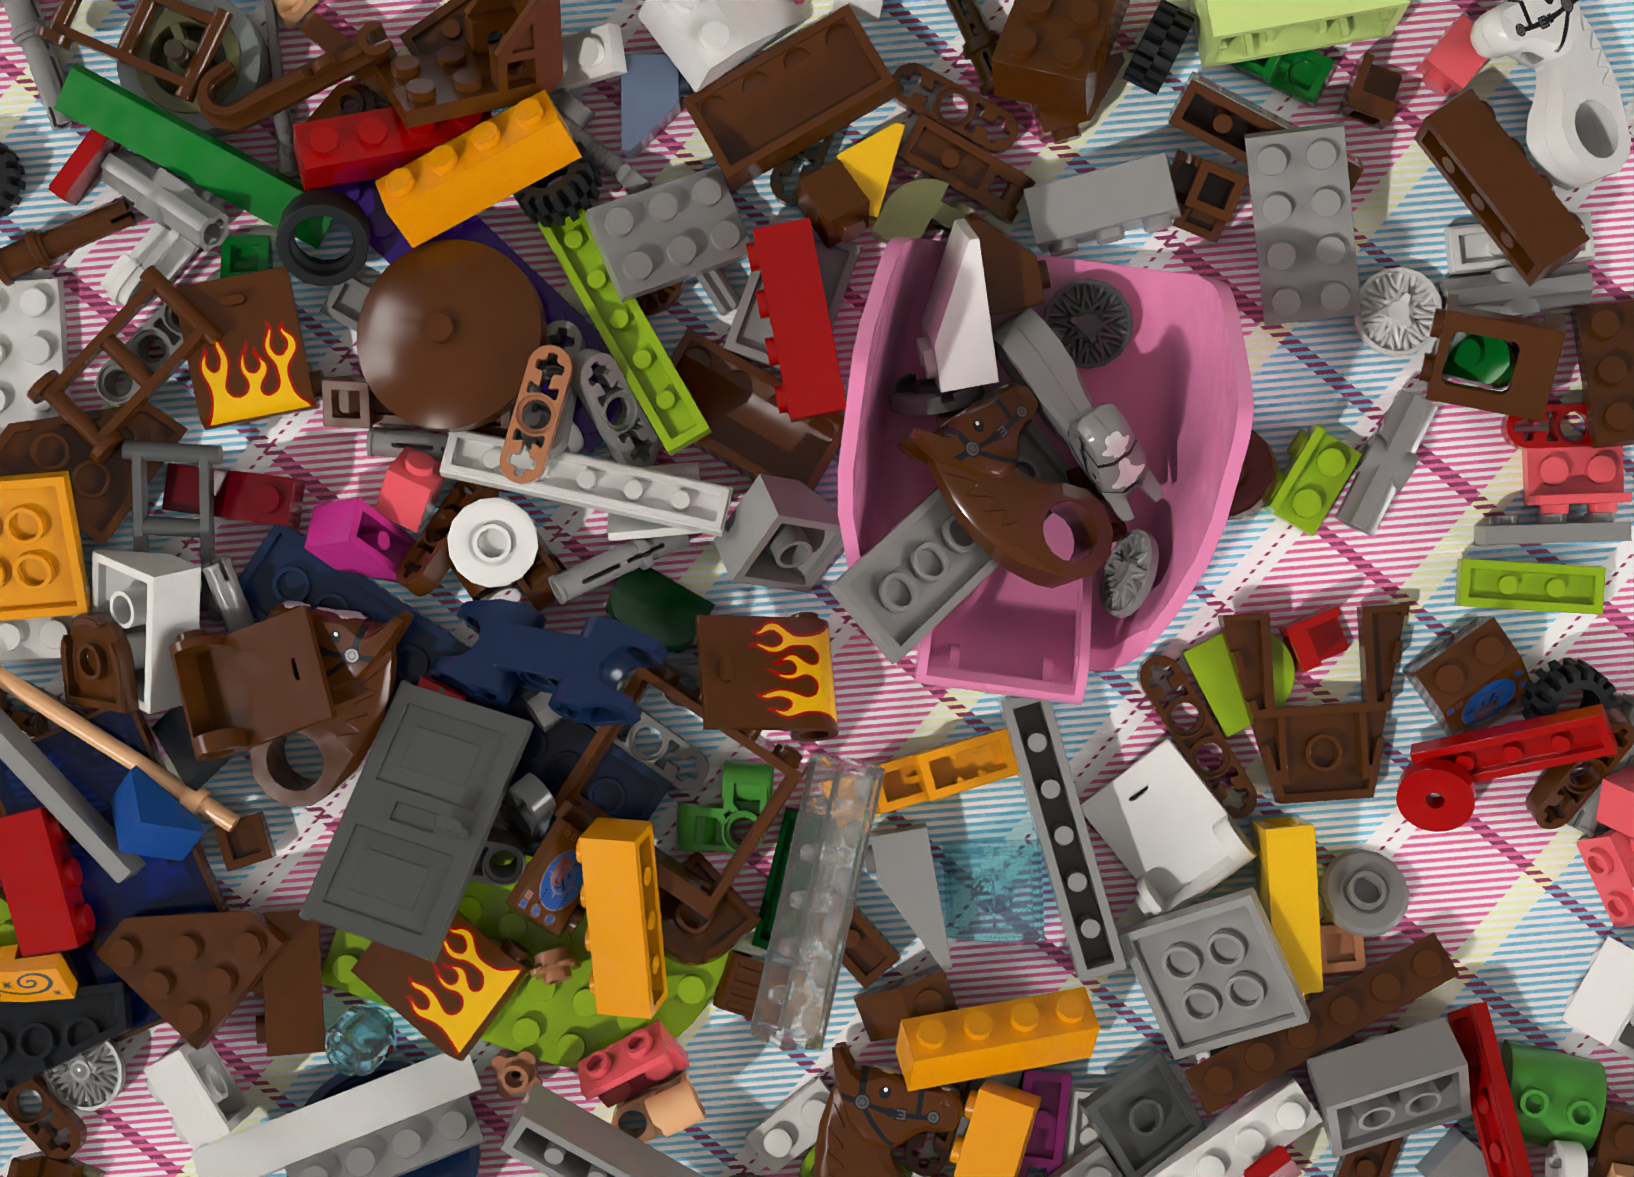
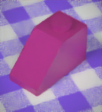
(357, 539)

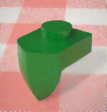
(1480, 361)

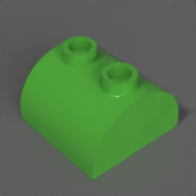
(1555, 1093)

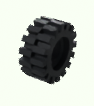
(1159, 47)
(564, 197)
(1562, 680)

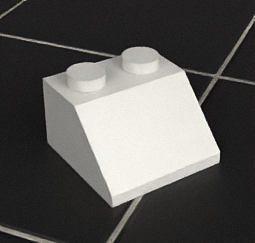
(1606, 998)
(197, 1094)

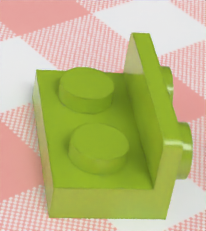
(1311, 479)

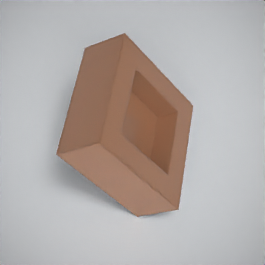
(1340, 949)

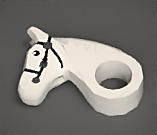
(1577, 109)

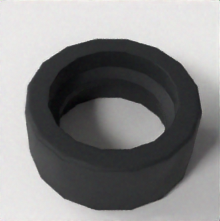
(316, 270)

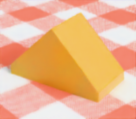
(873, 163)

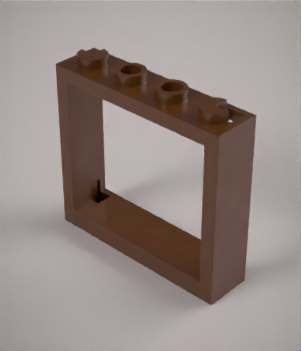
(670, 873)

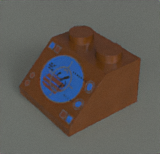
(1470, 677)
(552, 883)

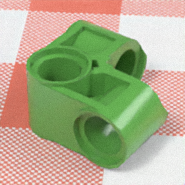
(744, 794)

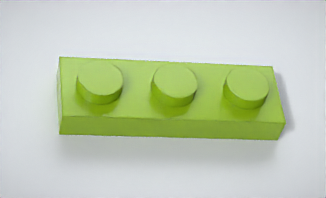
(1530, 586)

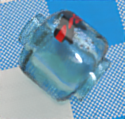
(360, 1040)

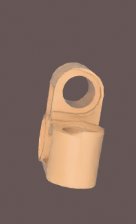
(666, 1106)

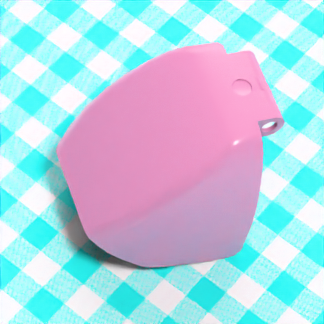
(1177, 386)

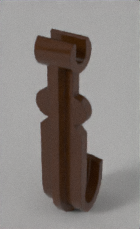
(293, 86)

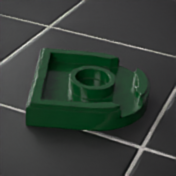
(657, 607)

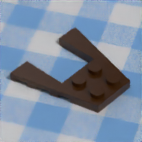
(1318, 748)

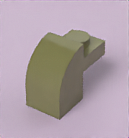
(915, 208)

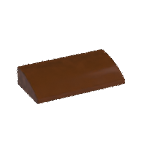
(791, 97)
(745, 416)

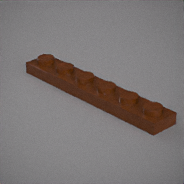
(1332, 1019)

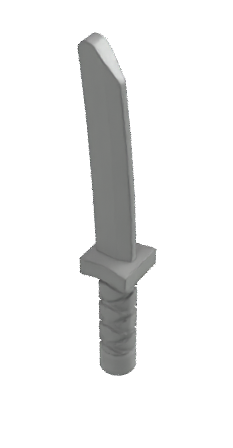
(283, 120)

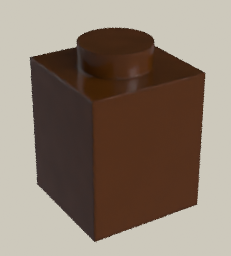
(833, 204)

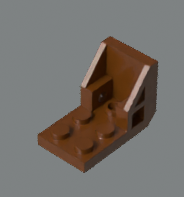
(483, 72)

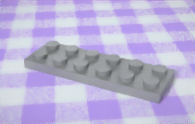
(927, 564)

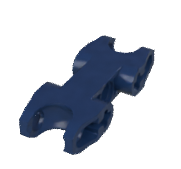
(573, 668)

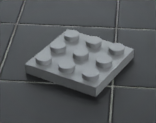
(1214, 974)

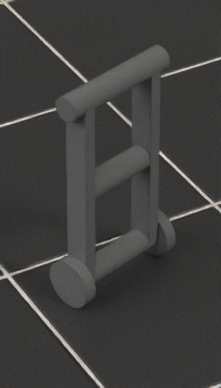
(201, 528)

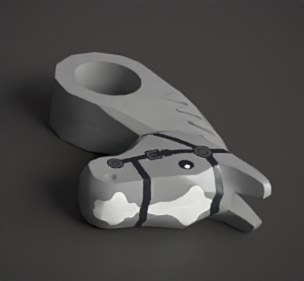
(1093, 433)

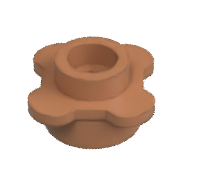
(554, 965)
(525, 1063)

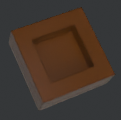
(246, 843)

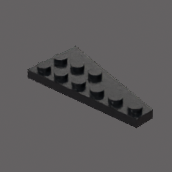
(52, 1032)

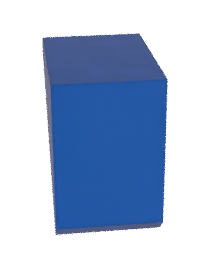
(152, 820)

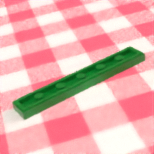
(184, 150)

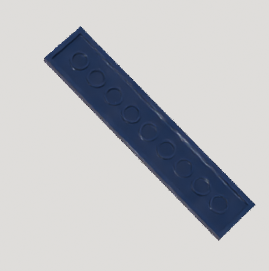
(288, 572)

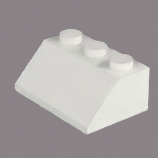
(153, 603)

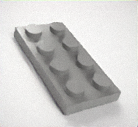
(1303, 223)

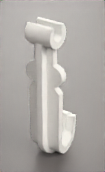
(159, 248)

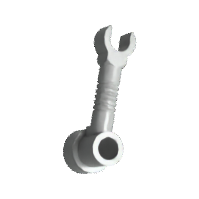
(576, 117)

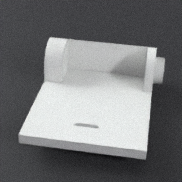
(1171, 834)

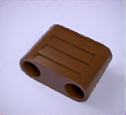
(739, 983)

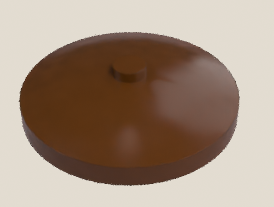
(450, 335)

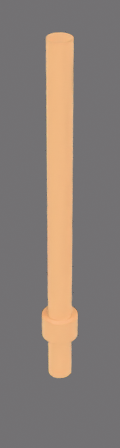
(194, 801)

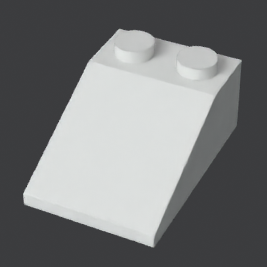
(716, 35)
(956, 320)

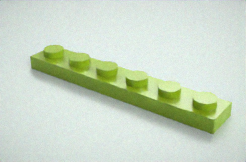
(628, 337)

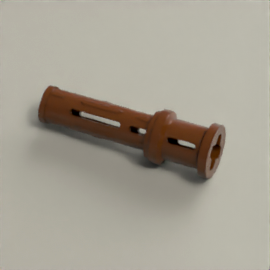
(42, 248)

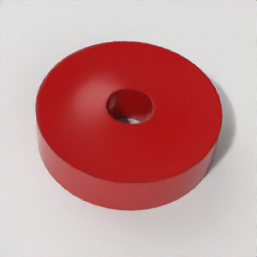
(1438, 777)

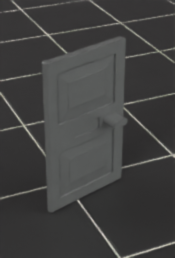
(417, 821)

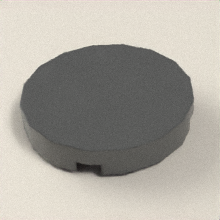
(924, 398)

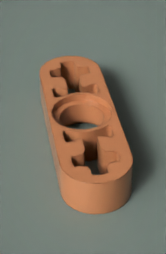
(558, 382)

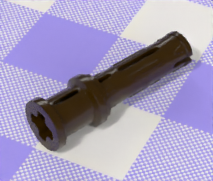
(977, 47)

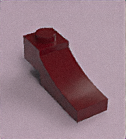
(237, 495)

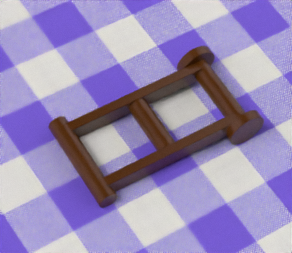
(216, 24)
(52, 384)

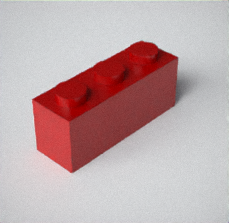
(42, 884)

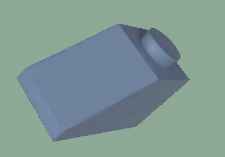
(649, 99)

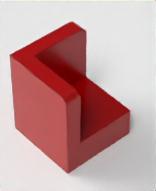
(1314, 638)

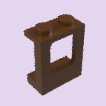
(1534, 370)

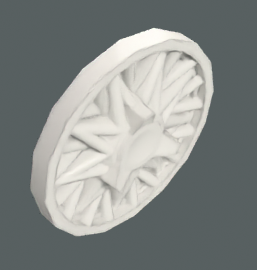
(1397, 311)
(492, 542)

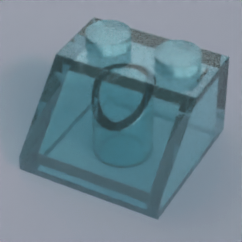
(994, 890)

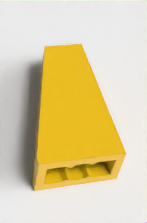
(1290, 893)

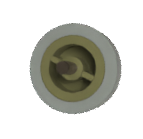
(171, 44)

